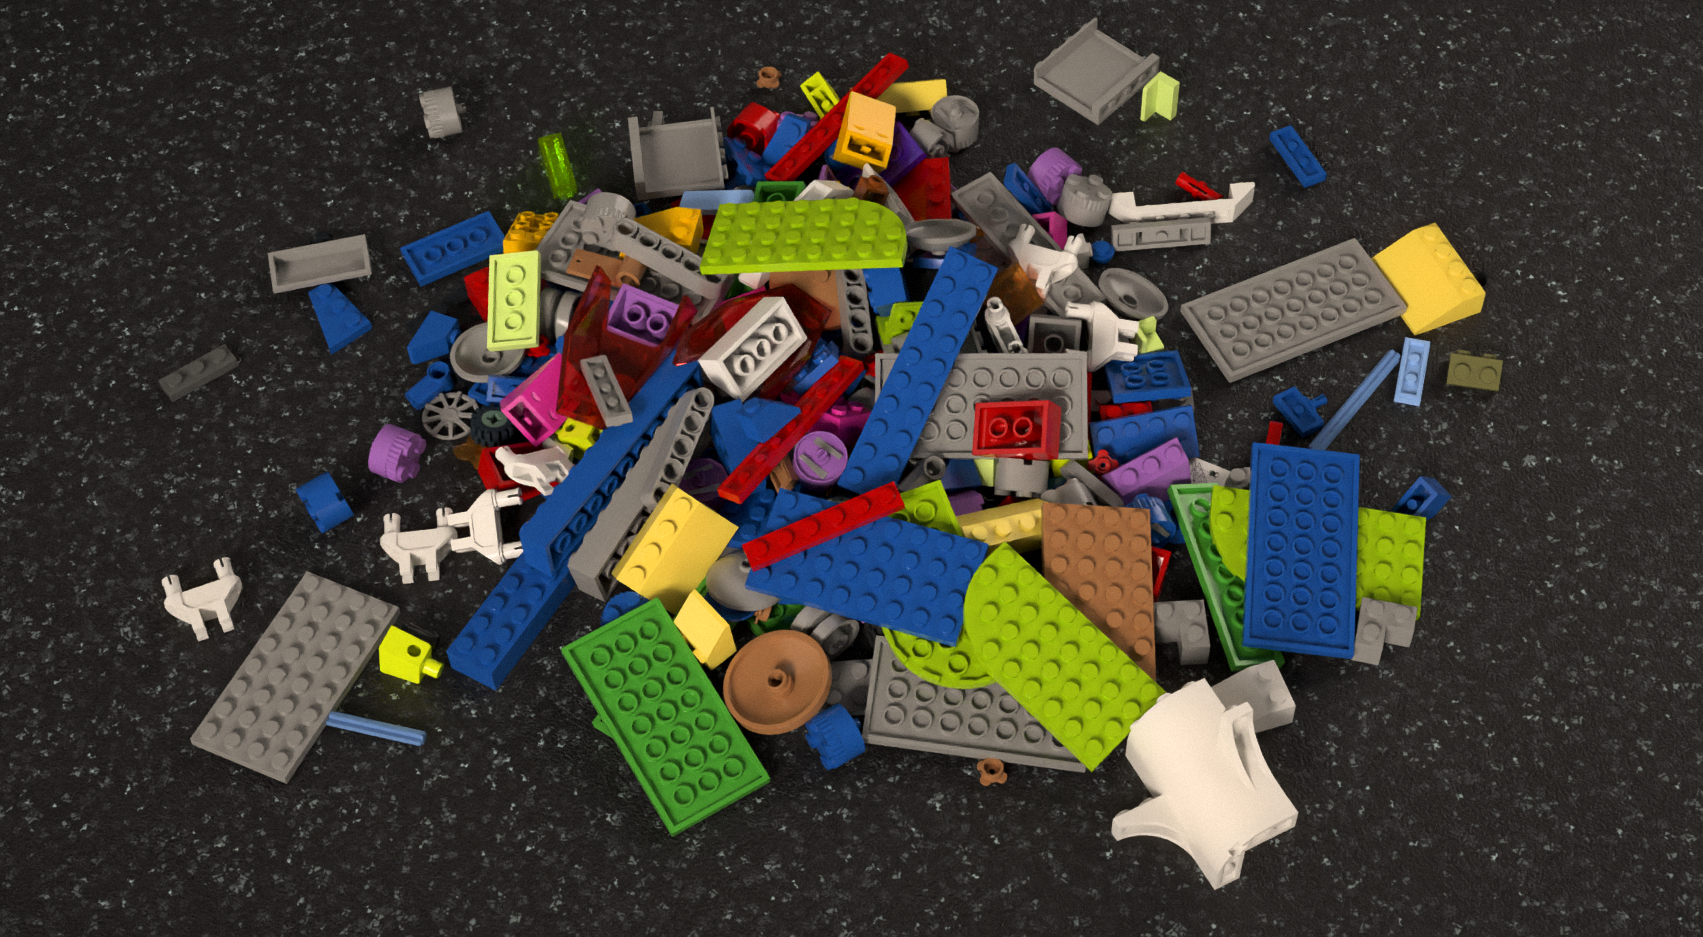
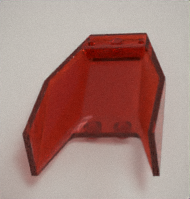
(706, 332)
(630, 360)

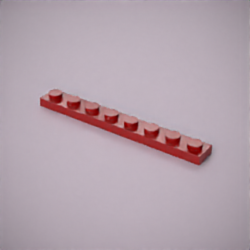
(829, 127)
(812, 406)

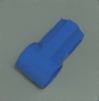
(435, 382)

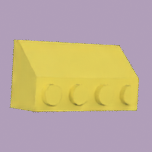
(914, 95)
(1014, 523)

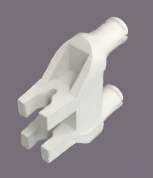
(1043, 263)
(1001, 328)
(1104, 334)
(538, 467)
(486, 526)
(419, 546)
(205, 601)

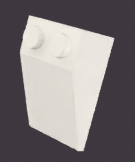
(1263, 690)

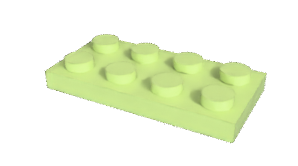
(514, 301)

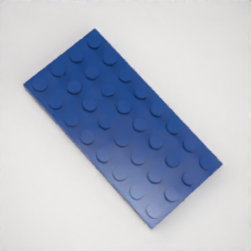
(1301, 551)
(877, 573)

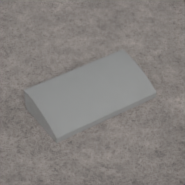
(319, 263)

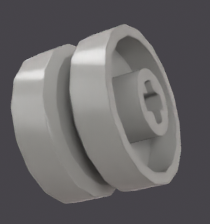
(556, 311)
(830, 630)

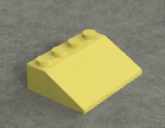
(1430, 279)
(674, 549)

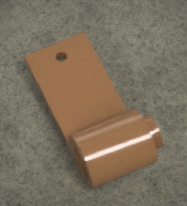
(619, 271)

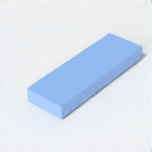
(710, 200)
(1412, 371)

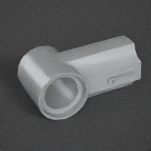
(920, 476)

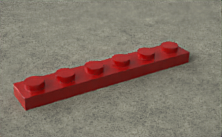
(823, 526)

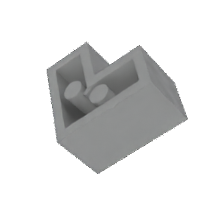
(1380, 624)
(1186, 625)

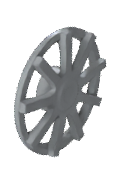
(450, 416)

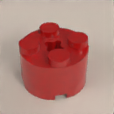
(755, 126)

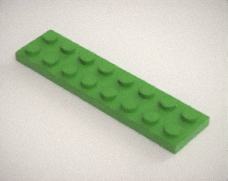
(1220, 587)

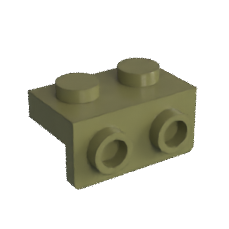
(1474, 371)

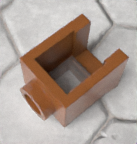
(871, 189)

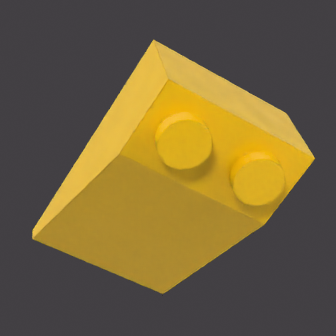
(678, 225)

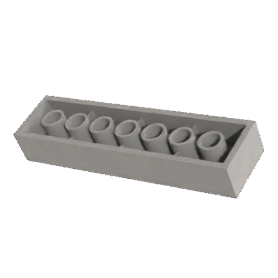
(623, 518)

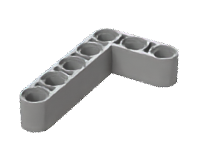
(667, 258)
(857, 313)
(685, 438)

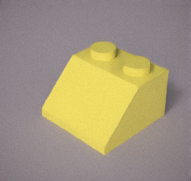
(705, 631)

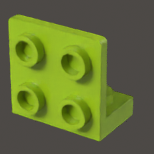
(898, 322)

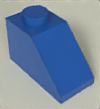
(433, 338)
(765, 417)
(960, 476)
(1422, 499)

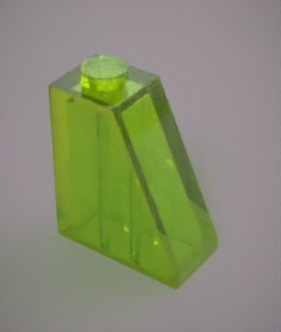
(556, 166)

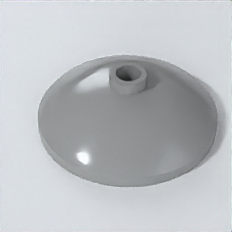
(939, 234)
(1132, 294)
(474, 361)
(727, 585)

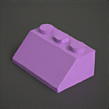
(641, 316)
(1150, 473)

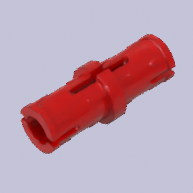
(1186, 182)

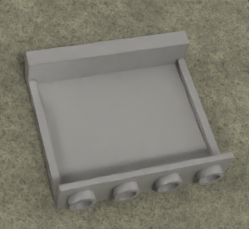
(1094, 73)
(677, 157)

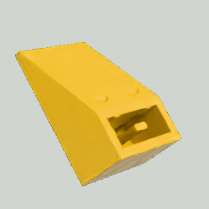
(866, 133)
(528, 231)

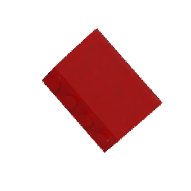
(927, 190)

